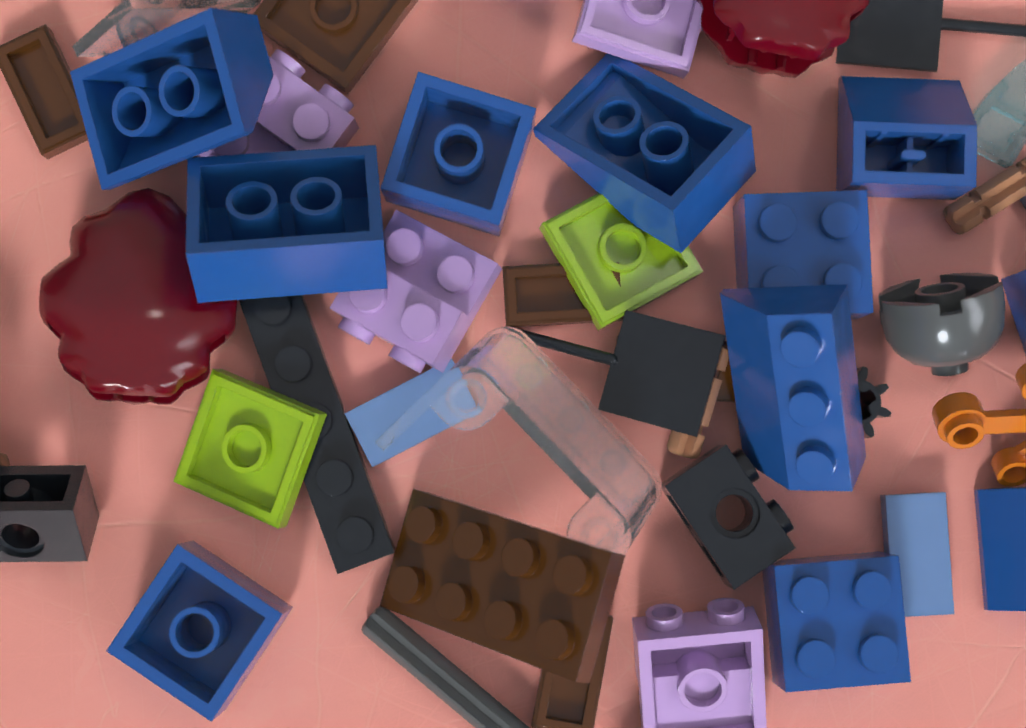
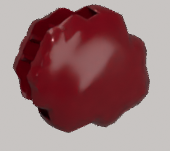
(778, 34)
(131, 304)

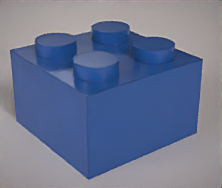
(458, 154)
(805, 242)
(836, 621)
(199, 629)

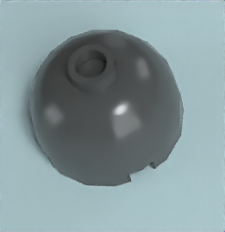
(944, 321)

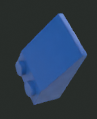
(650, 148)

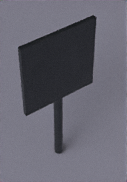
(907, 34)
(656, 372)

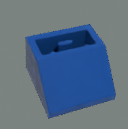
(905, 138)

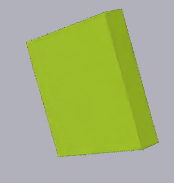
(595, 237)
(250, 447)

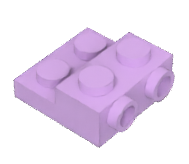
(295, 115)
(429, 295)
(700, 666)

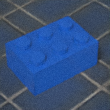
(284, 224)

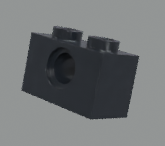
(46, 513)
(735, 552)

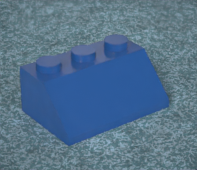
(173, 94)
(796, 384)

